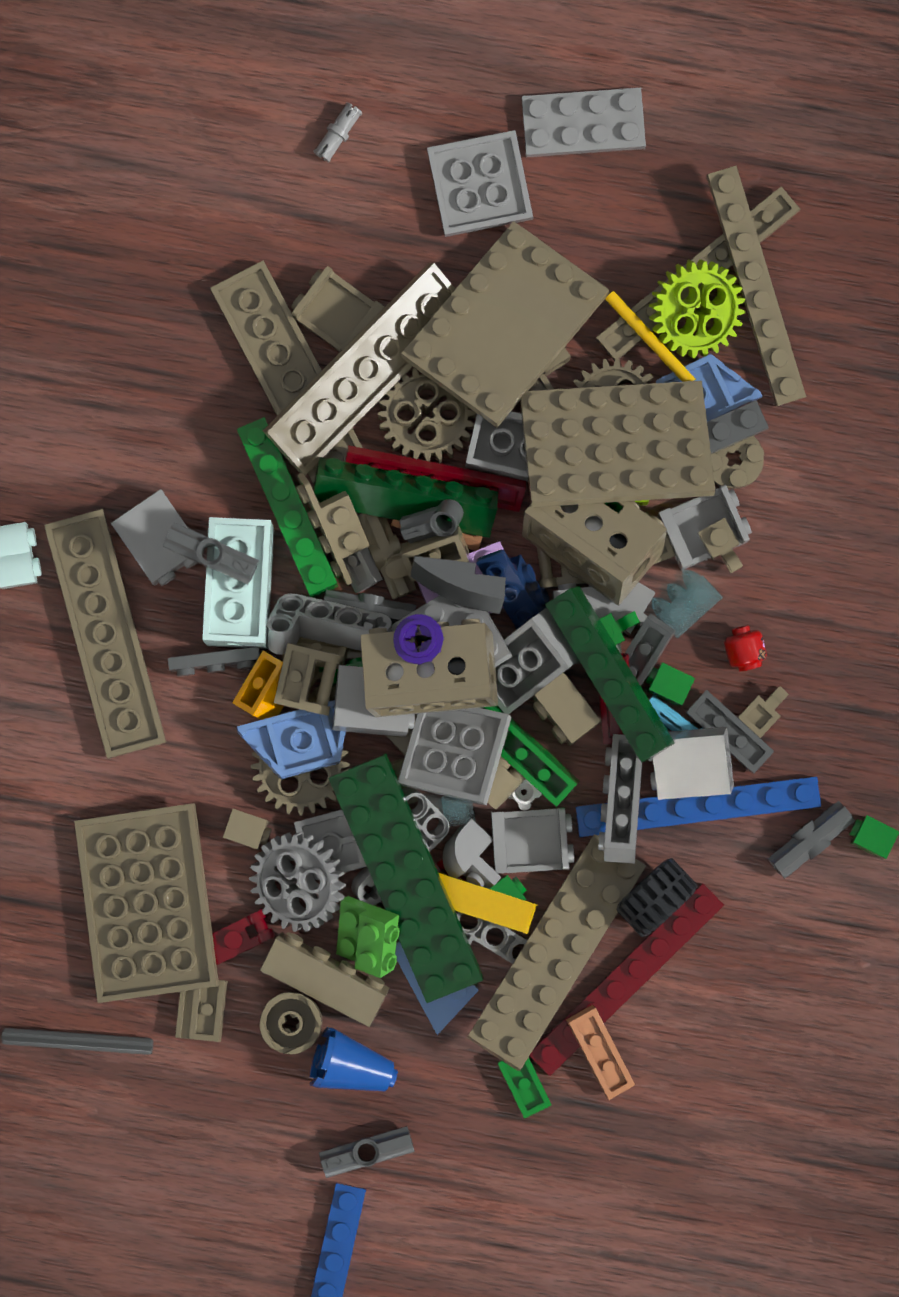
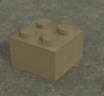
(565, 710)

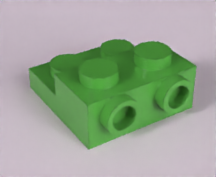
(367, 936)

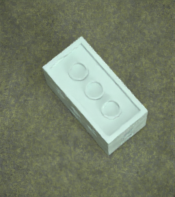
(233, 610)

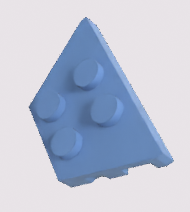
(721, 386)
(295, 741)

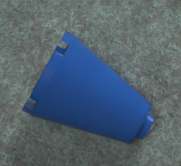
(350, 1065)

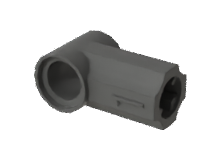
(431, 523)

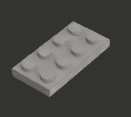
(583, 122)

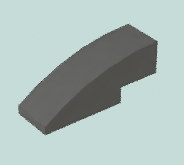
(459, 583)

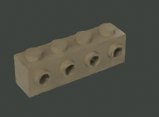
(325, 978)

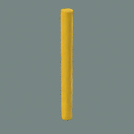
(649, 337)

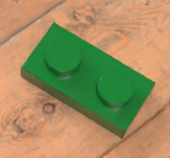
(525, 1088)

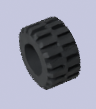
(656, 897)

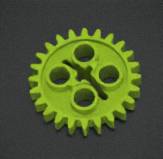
(722, 309)

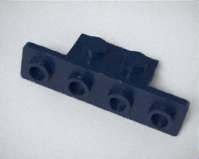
(522, 592)

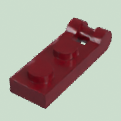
(235, 939)

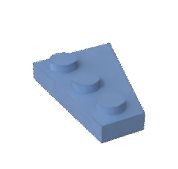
(439, 1011)

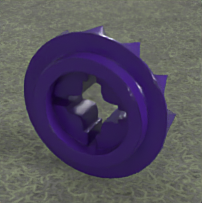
(408, 629)

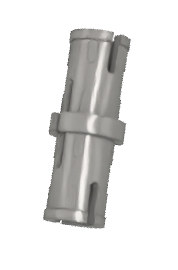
(337, 132)

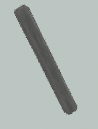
(77, 1041)

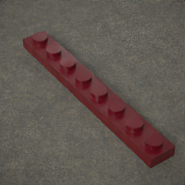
(630, 974)

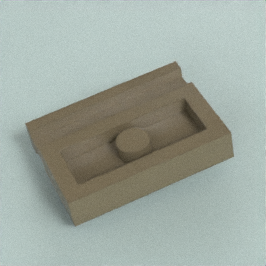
(202, 1013)

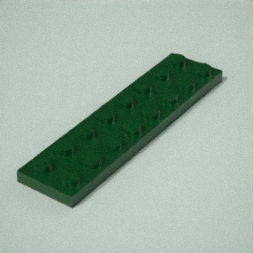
(406, 878)

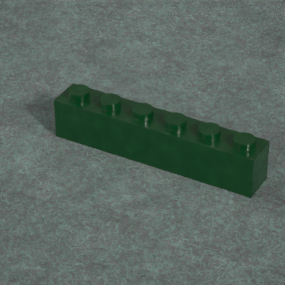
(400, 494)
(610, 673)

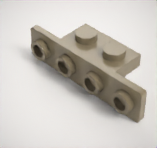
(338, 525)

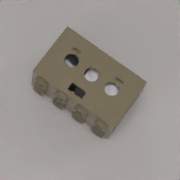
(598, 542)
(455, 679)

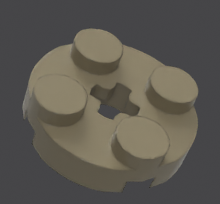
(738, 475)

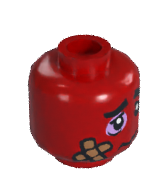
(745, 648)

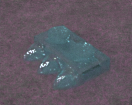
(687, 604)

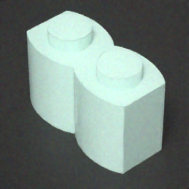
(16, 556)

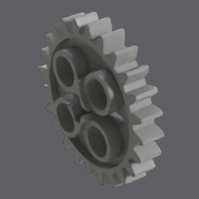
(297, 881)

